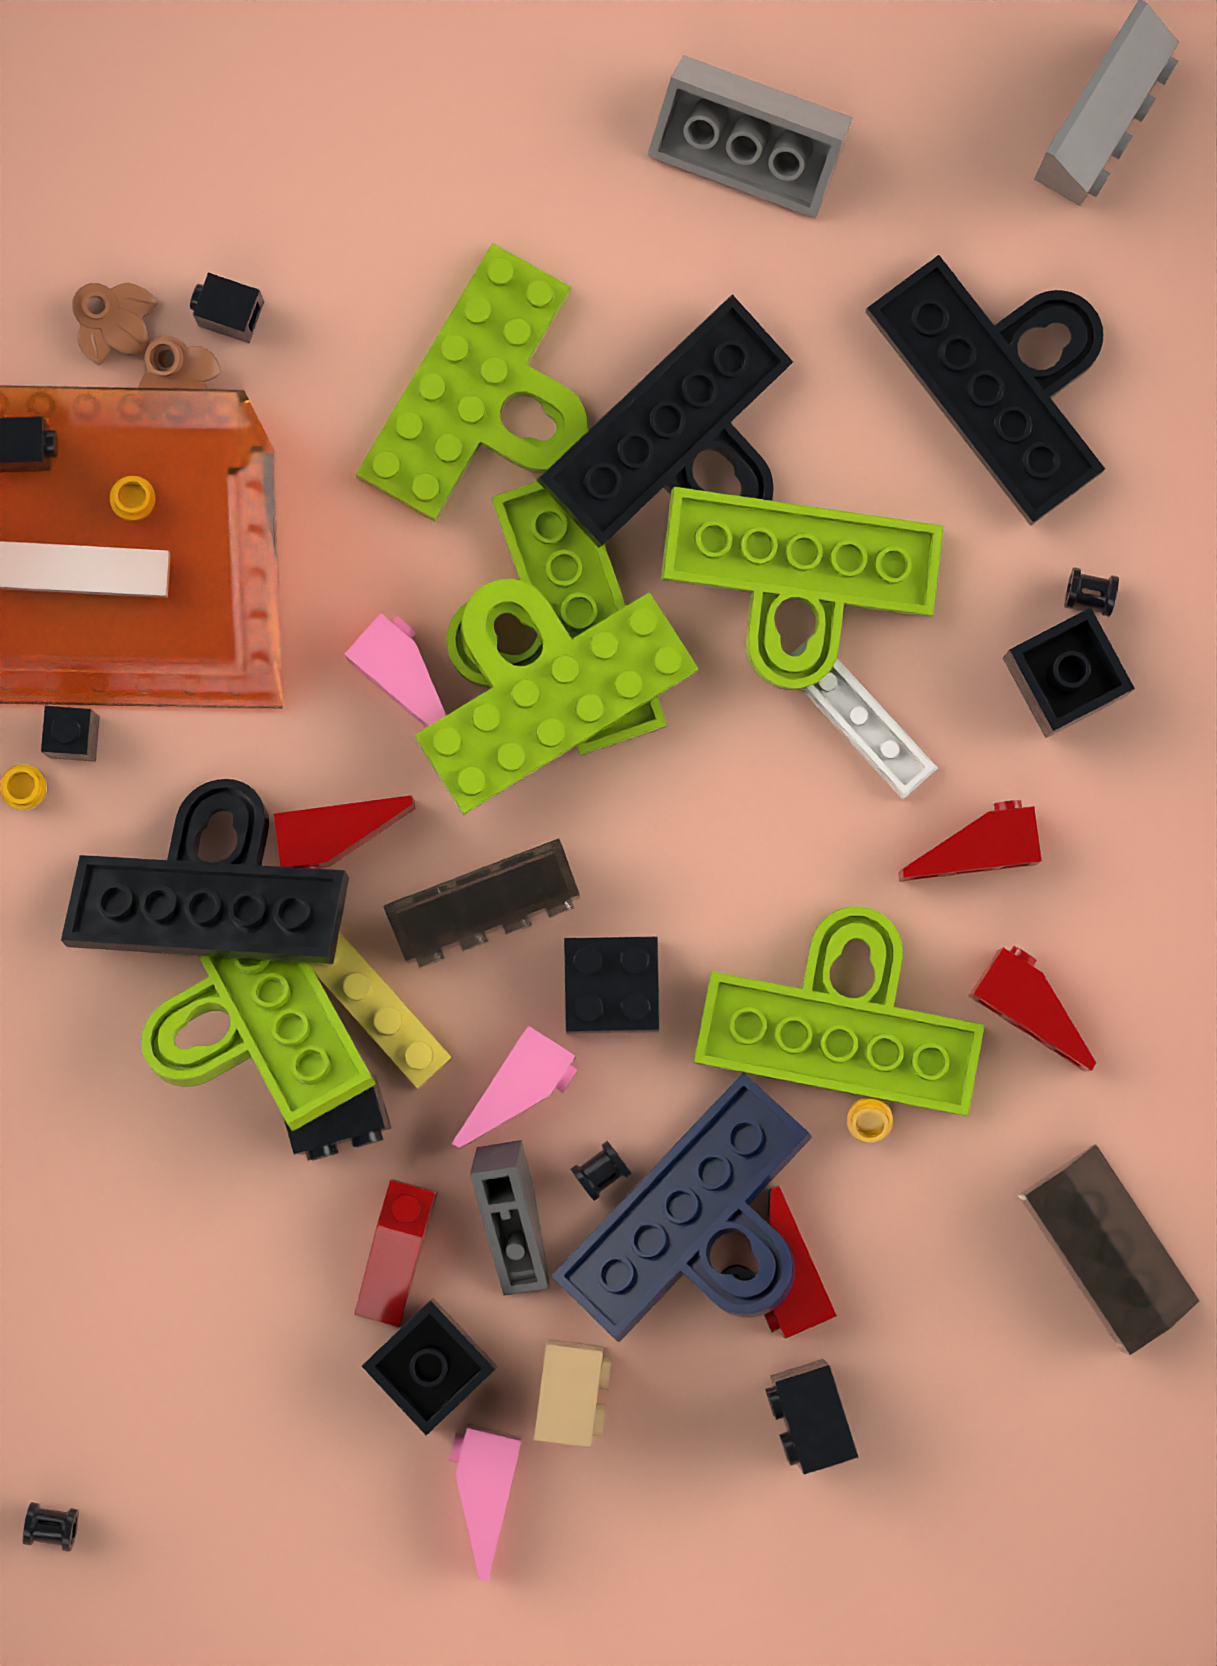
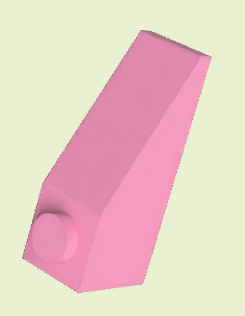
(396, 667)
(523, 1081)
(484, 1483)

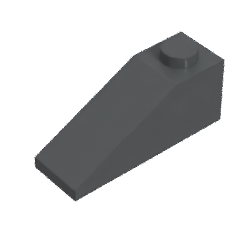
(510, 1216)

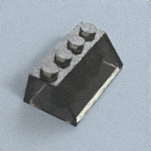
(483, 902)
(1109, 1250)

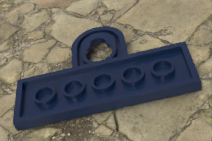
(683, 1208)

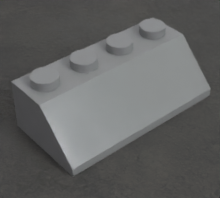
(1109, 105)
(749, 136)

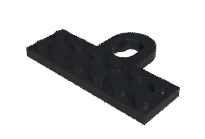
(988, 390)
(668, 421)
(204, 906)

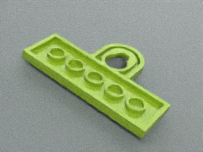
(465, 383)
(802, 555)
(576, 582)
(555, 701)
(276, 1019)
(837, 1040)

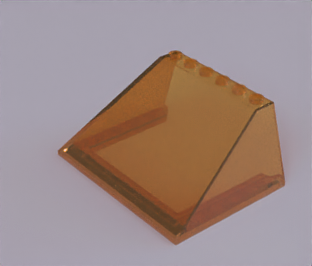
(212, 510)

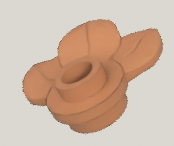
(118, 325)
(189, 371)

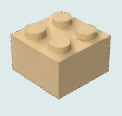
(570, 1393)

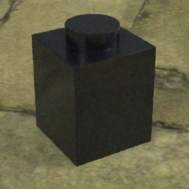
(226, 307)
(26, 444)
(70, 733)

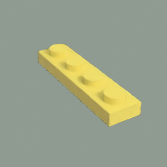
(382, 1013)

